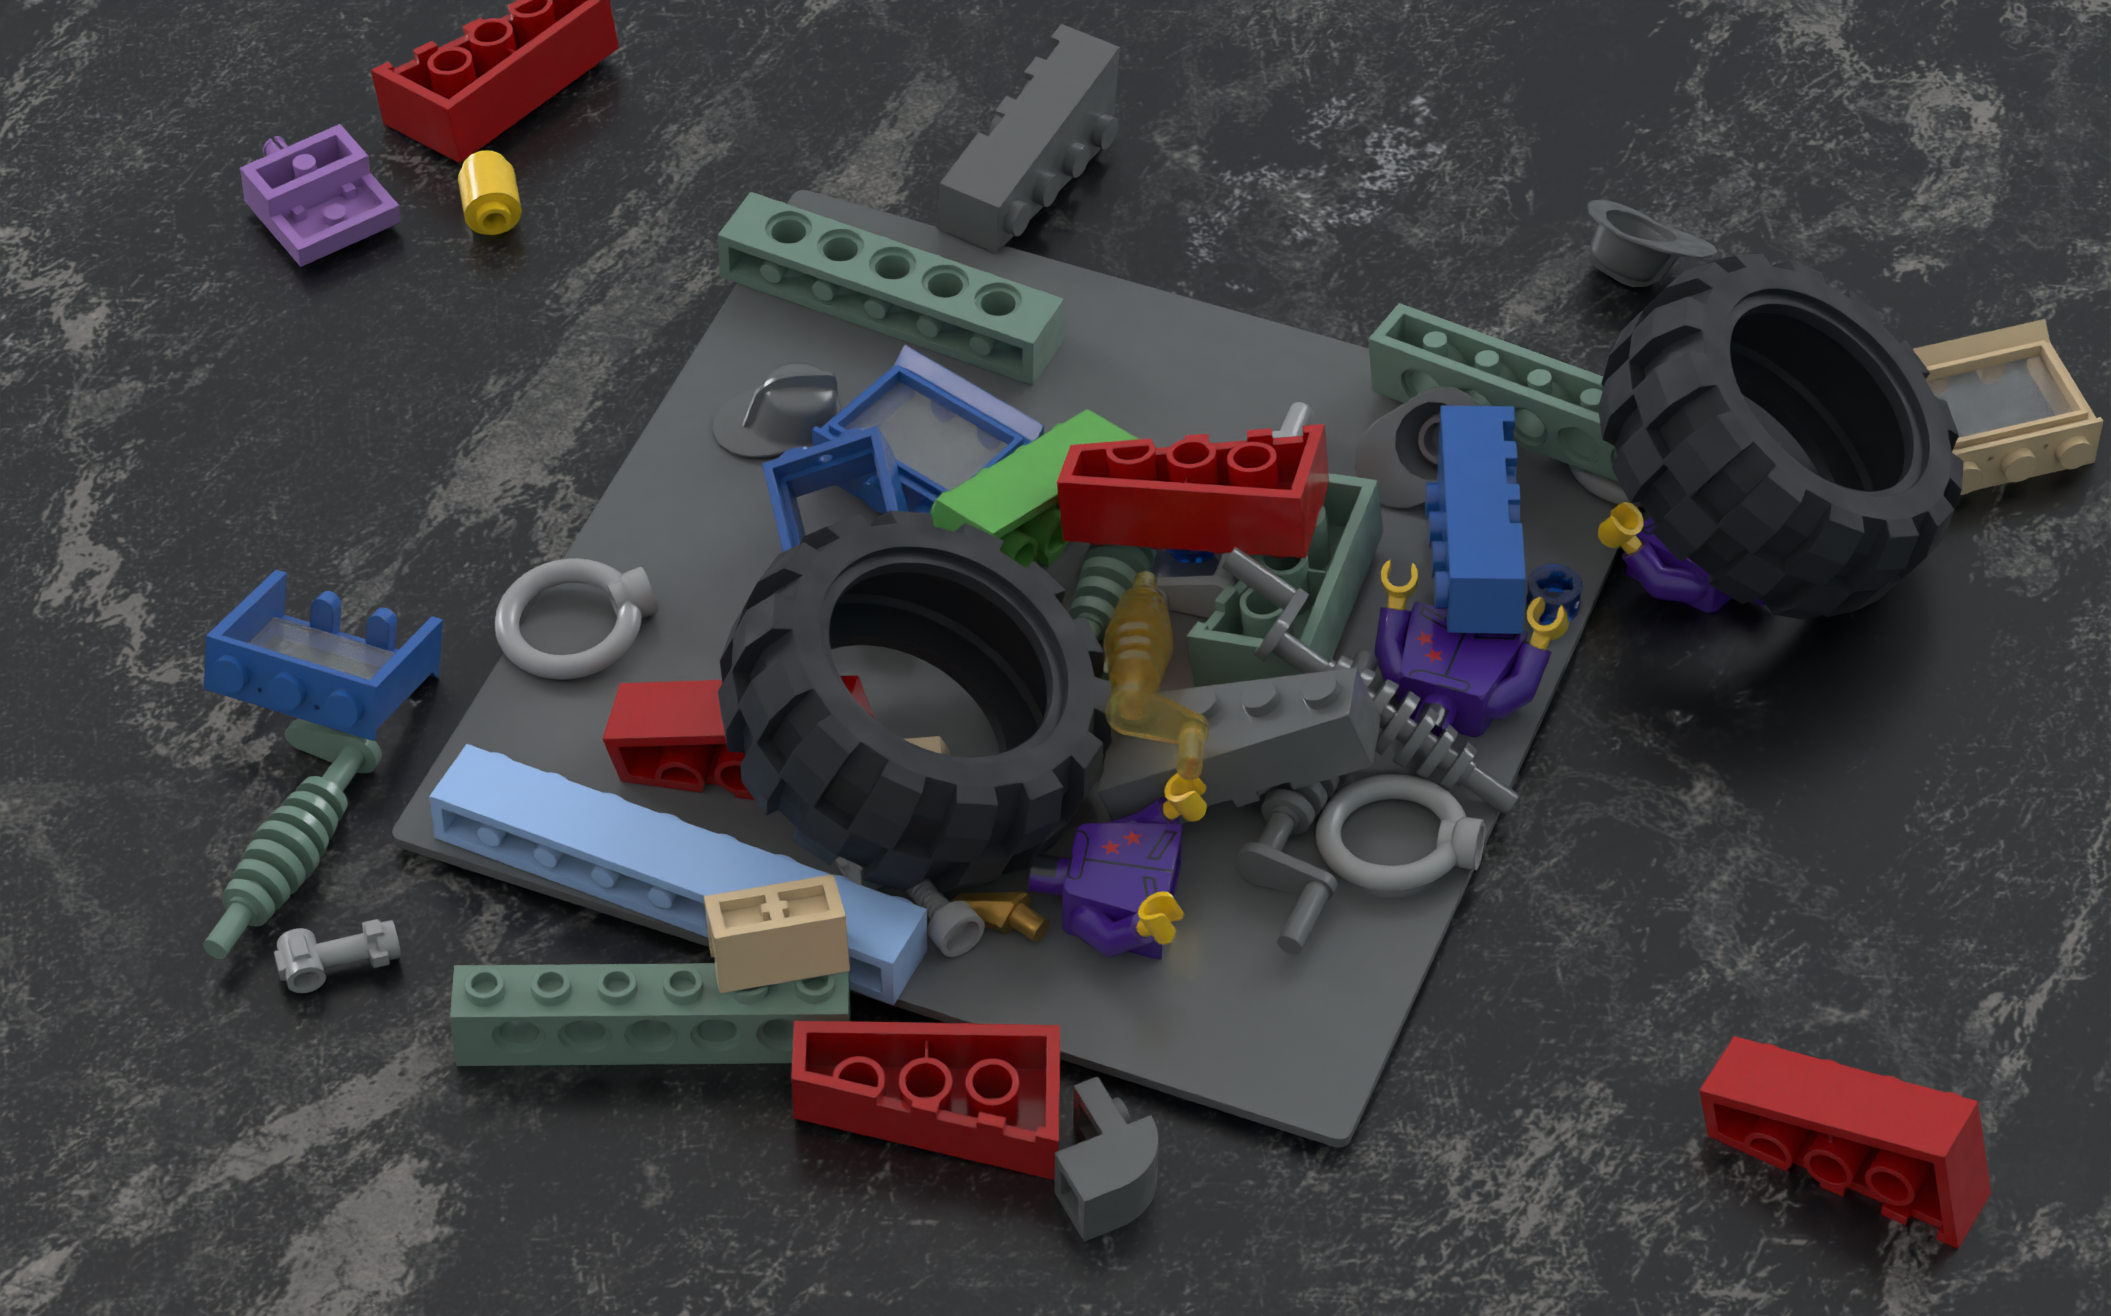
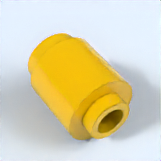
(489, 193)

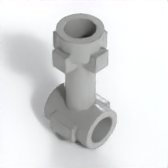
(303, 960)

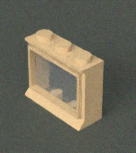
(2011, 405)

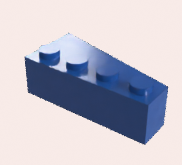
(1477, 522)

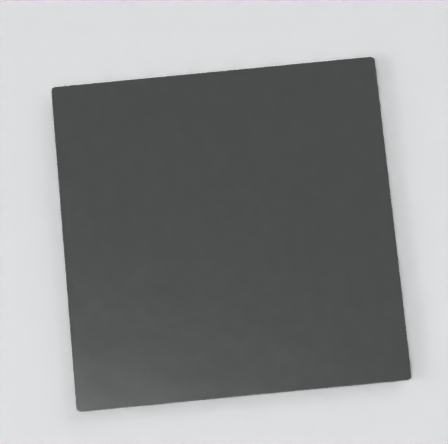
(1225, 1007)

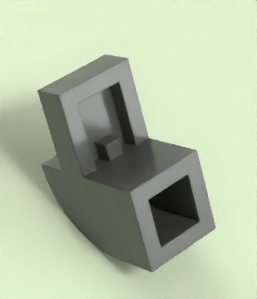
(1113, 1170)

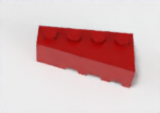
(1197, 493)

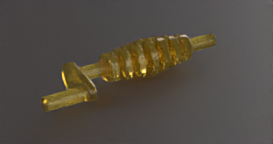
(1137, 655)

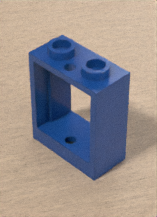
(825, 465)

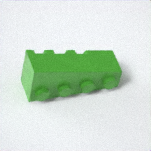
(1020, 493)

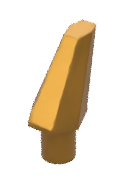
(1006, 912)

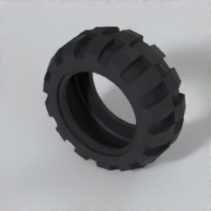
(1729, 488)
(858, 784)

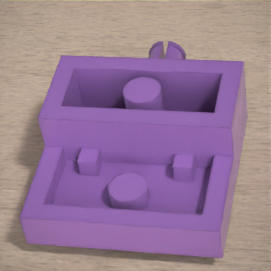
(317, 194)

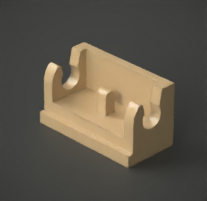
(777, 933)

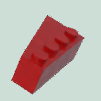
(493, 74)
(676, 735)
(935, 1087)
(1854, 1131)

